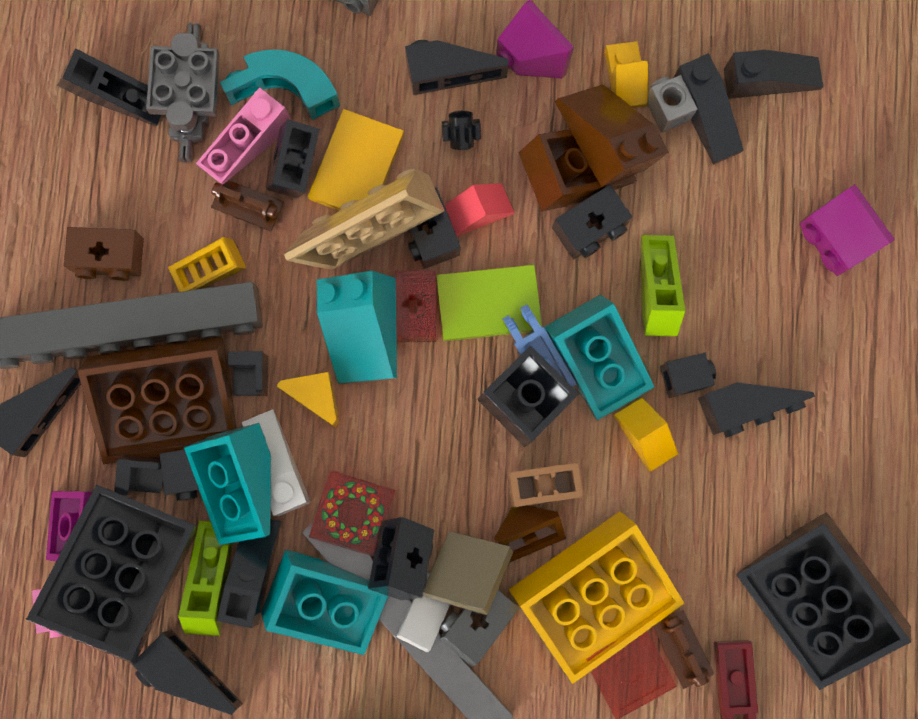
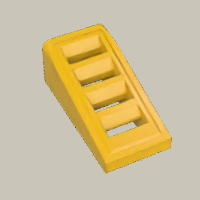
(214, 250)

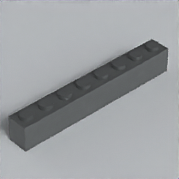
(129, 323)

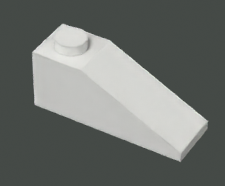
(286, 483)

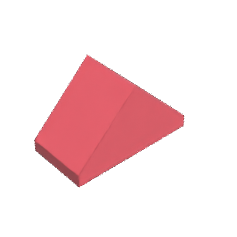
(478, 207)

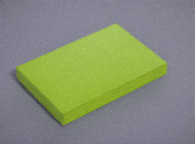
(479, 300)

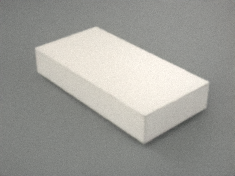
(423, 622)

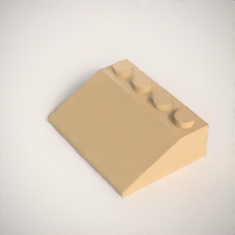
(367, 222)

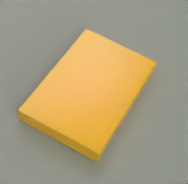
(355, 160)

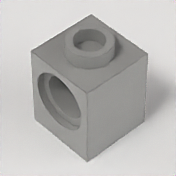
(667, 115)

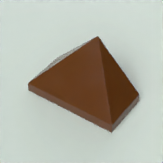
(529, 530)

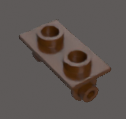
(246, 204)
(683, 650)

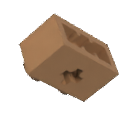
(545, 484)

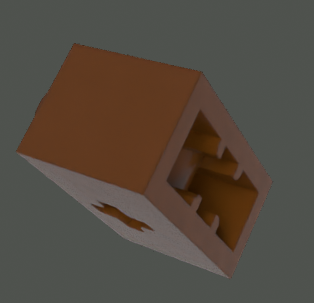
(88, 244)

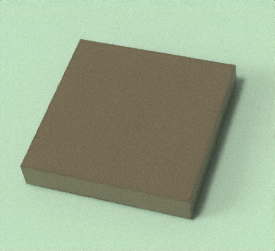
(468, 572)

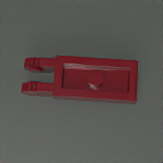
(736, 679)

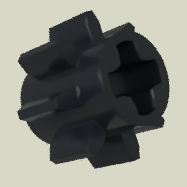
(461, 130)

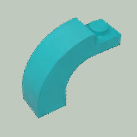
(284, 71)

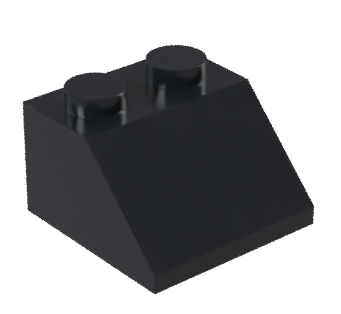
(528, 396)

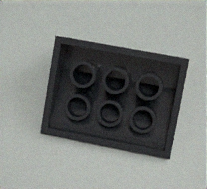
(113, 574)
(825, 602)

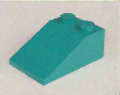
(359, 325)
(600, 356)
(234, 482)
(322, 604)

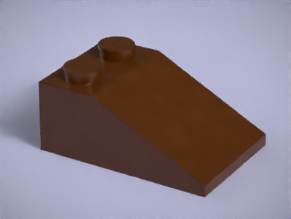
(611, 134)
(561, 171)

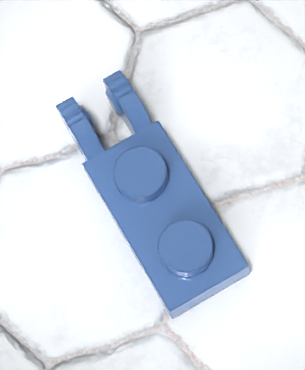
(539, 341)

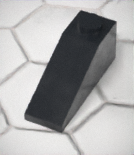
(446, 66)
(771, 73)
(106, 87)
(714, 114)
(32, 411)
(178, 671)

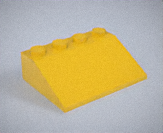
(597, 594)

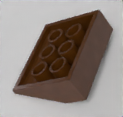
(158, 397)

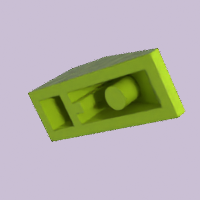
(660, 286)
(205, 583)

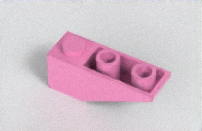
(244, 137)

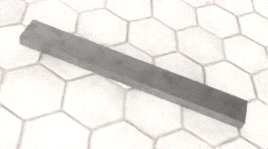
(440, 663)

